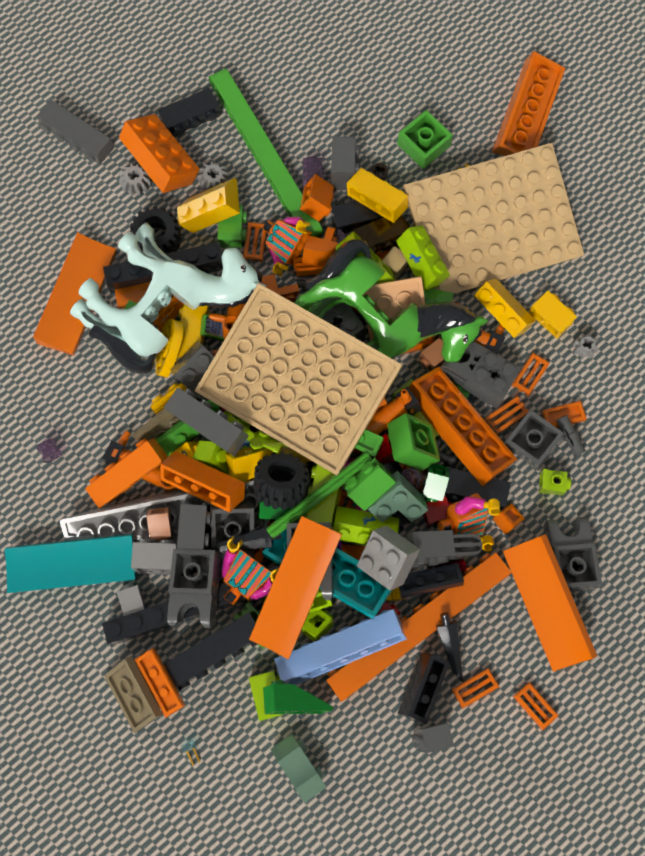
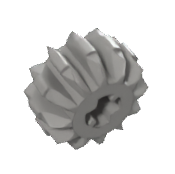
(206, 174)
(134, 179)

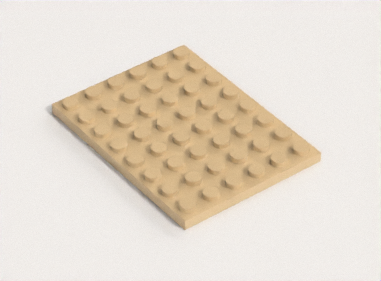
(497, 218)
(298, 379)

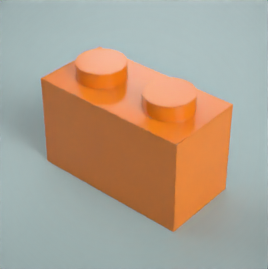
(317, 198)

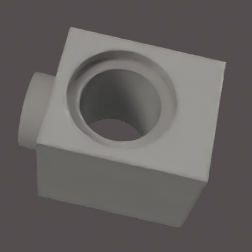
(131, 599)

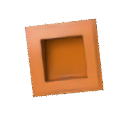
(508, 518)

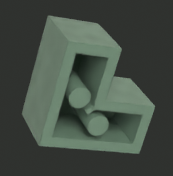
(400, 497)

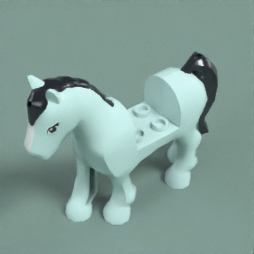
(128, 331)

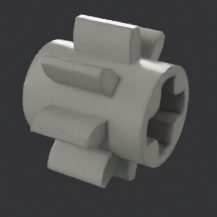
(585, 351)

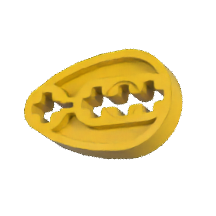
(167, 356)

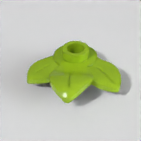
(264, 440)

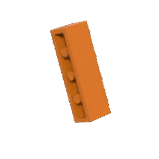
(126, 473)
(202, 481)

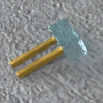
(187, 746)

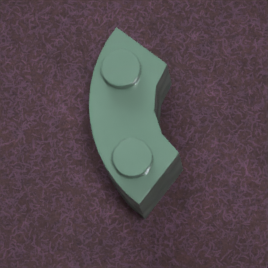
(298, 767)

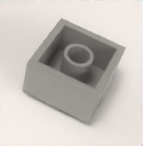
(152, 557)
(388, 557)

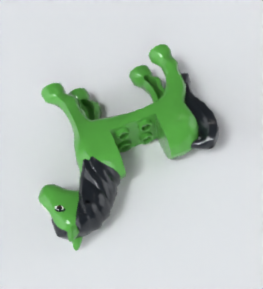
(350, 276)

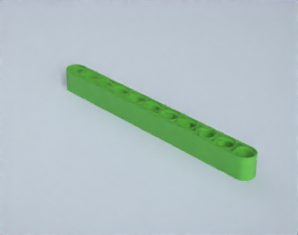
(261, 148)

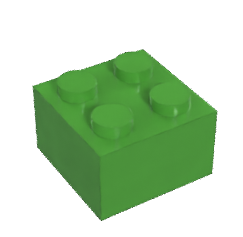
(424, 139)
(413, 442)

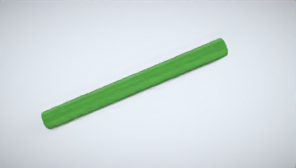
(318, 495)

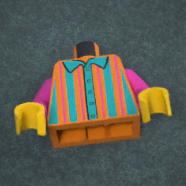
(286, 241)
(470, 516)
(245, 575)

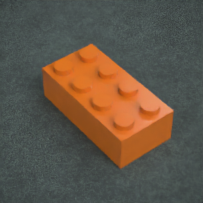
(159, 153)

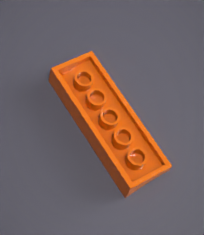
(529, 105)
(84, 261)
(461, 426)
(295, 587)
(550, 603)

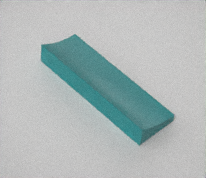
(69, 563)
(349, 582)

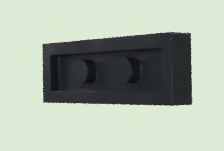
(431, 580)

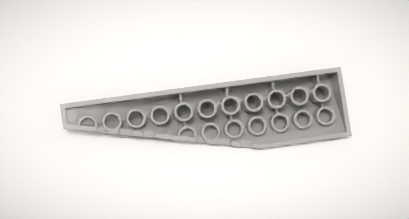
(131, 515)

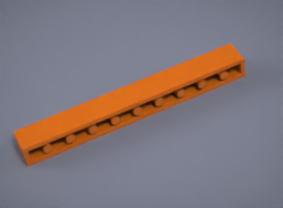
(420, 625)

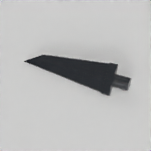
(252, 540)
(450, 640)

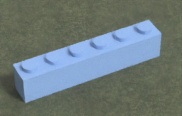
(341, 648)

